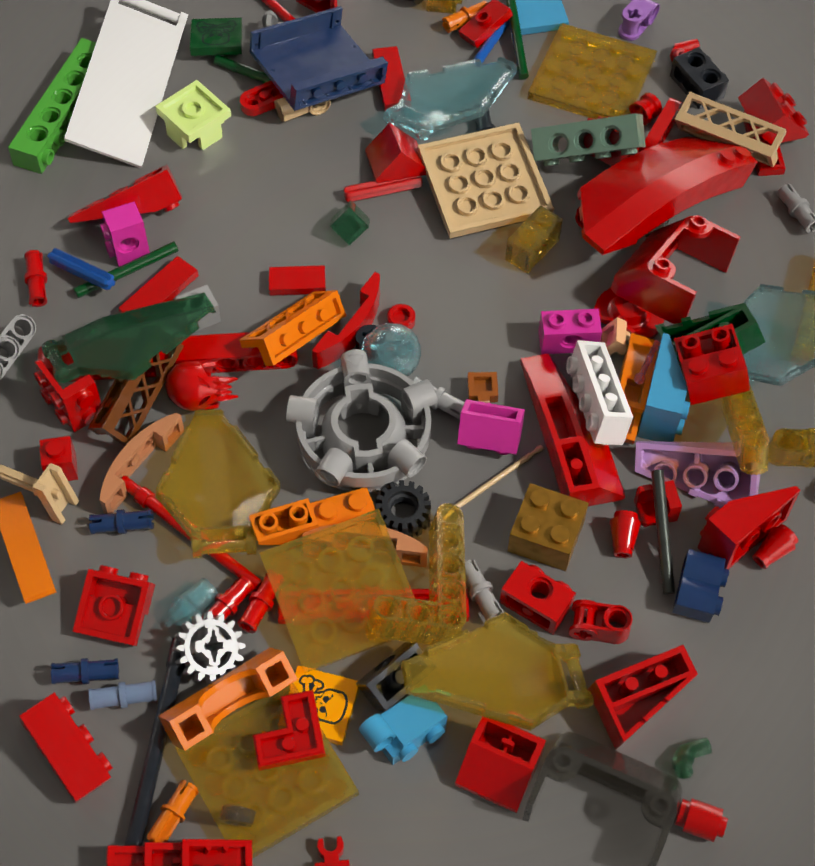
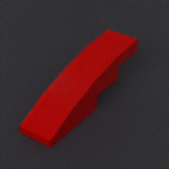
(186, 853)

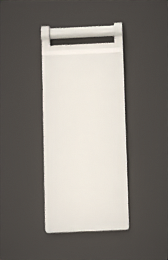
(126, 81)

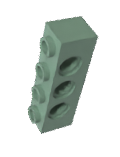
(546, 139)

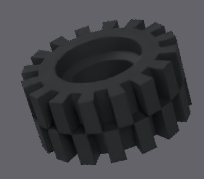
(409, 495)

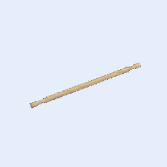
(498, 477)

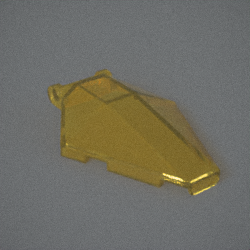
(216, 486)
(499, 674)

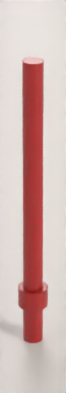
(146, 498)

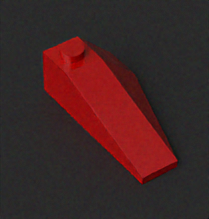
(150, 193)

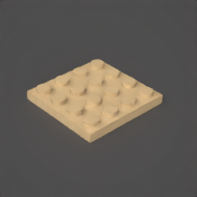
(484, 179)

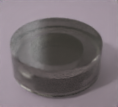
(237, 815)

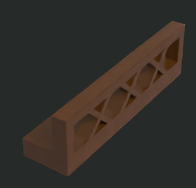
(119, 399)

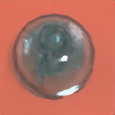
(393, 347)

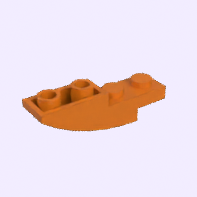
(636, 395)
(291, 520)

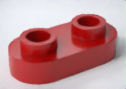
(259, 99)

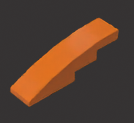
(24, 549)

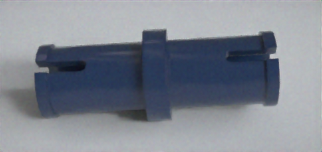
(121, 521)
(84, 671)

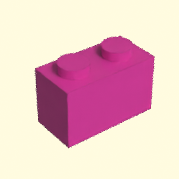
(490, 427)

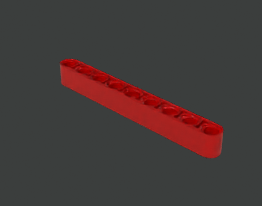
(212, 347)

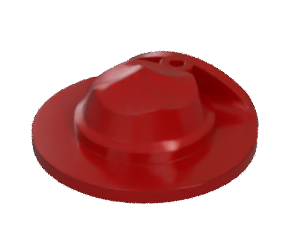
(638, 319)

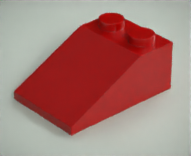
(745, 523)

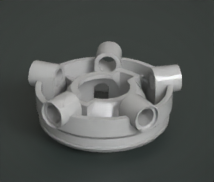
(343, 462)

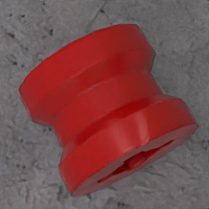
(648, 106)

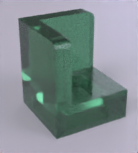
(350, 222)

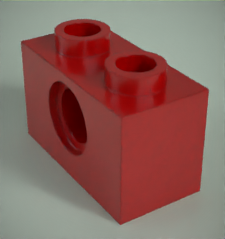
(543, 612)

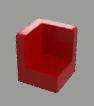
(645, 503)

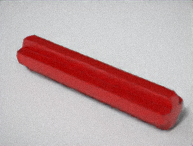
(373, 189)

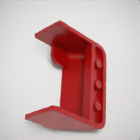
(649, 275)

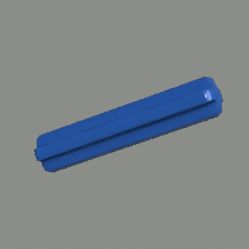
(81, 269)

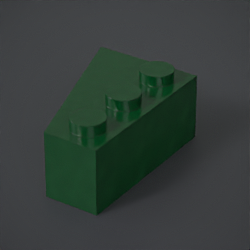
(739, 315)

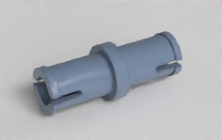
(122, 695)

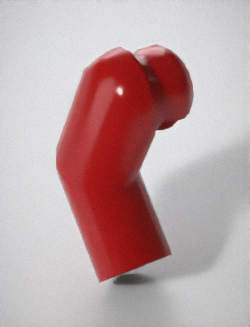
(683, 47)

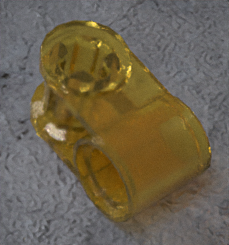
(798, 446)

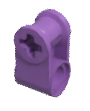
(637, 18)

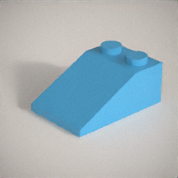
(666, 403)

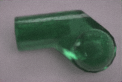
(686, 755)

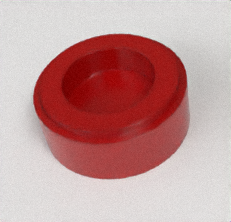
(401, 314)

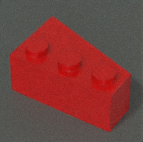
(639, 691)
(66, 746)

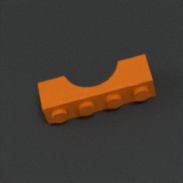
(201, 712)

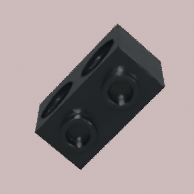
(699, 75)

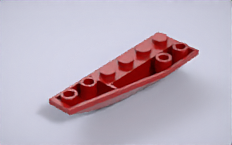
(580, 466)

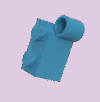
(404, 728)

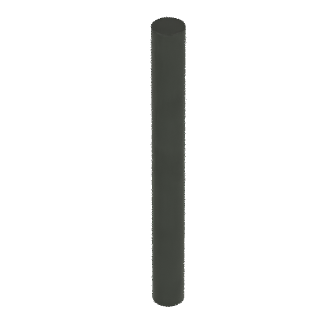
(663, 533)

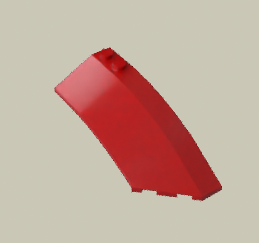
(656, 186)

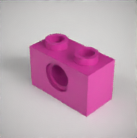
(125, 233)
(563, 328)

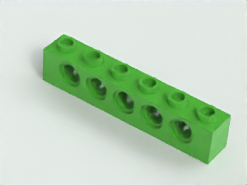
(48, 122)

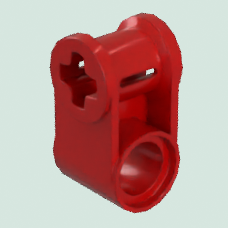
(598, 622)

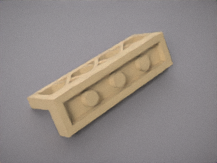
(707, 130)

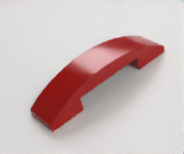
(333, 346)

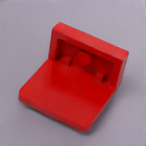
(75, 403)

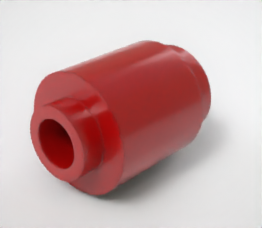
(701, 819)

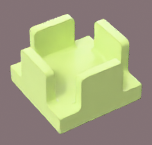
(193, 115)

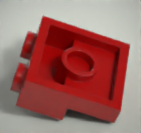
(113, 605)

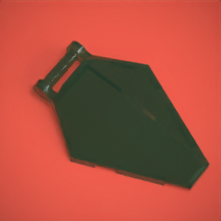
(126, 340)

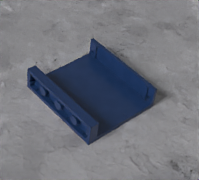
(314, 59)

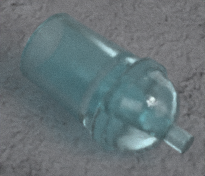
(191, 602)

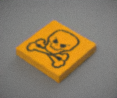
(333, 698)

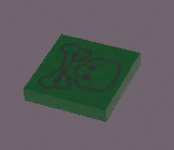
(216, 36)

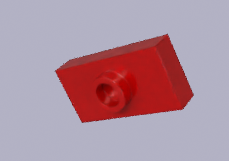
(485, 23)

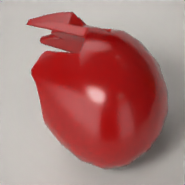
(193, 387)

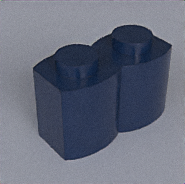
(700, 585)

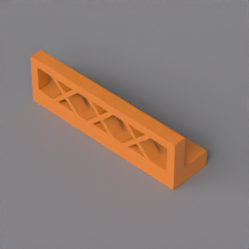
(295, 326)

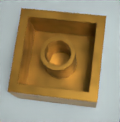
(547, 527)

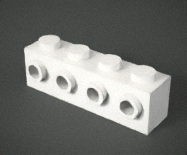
(599, 393)

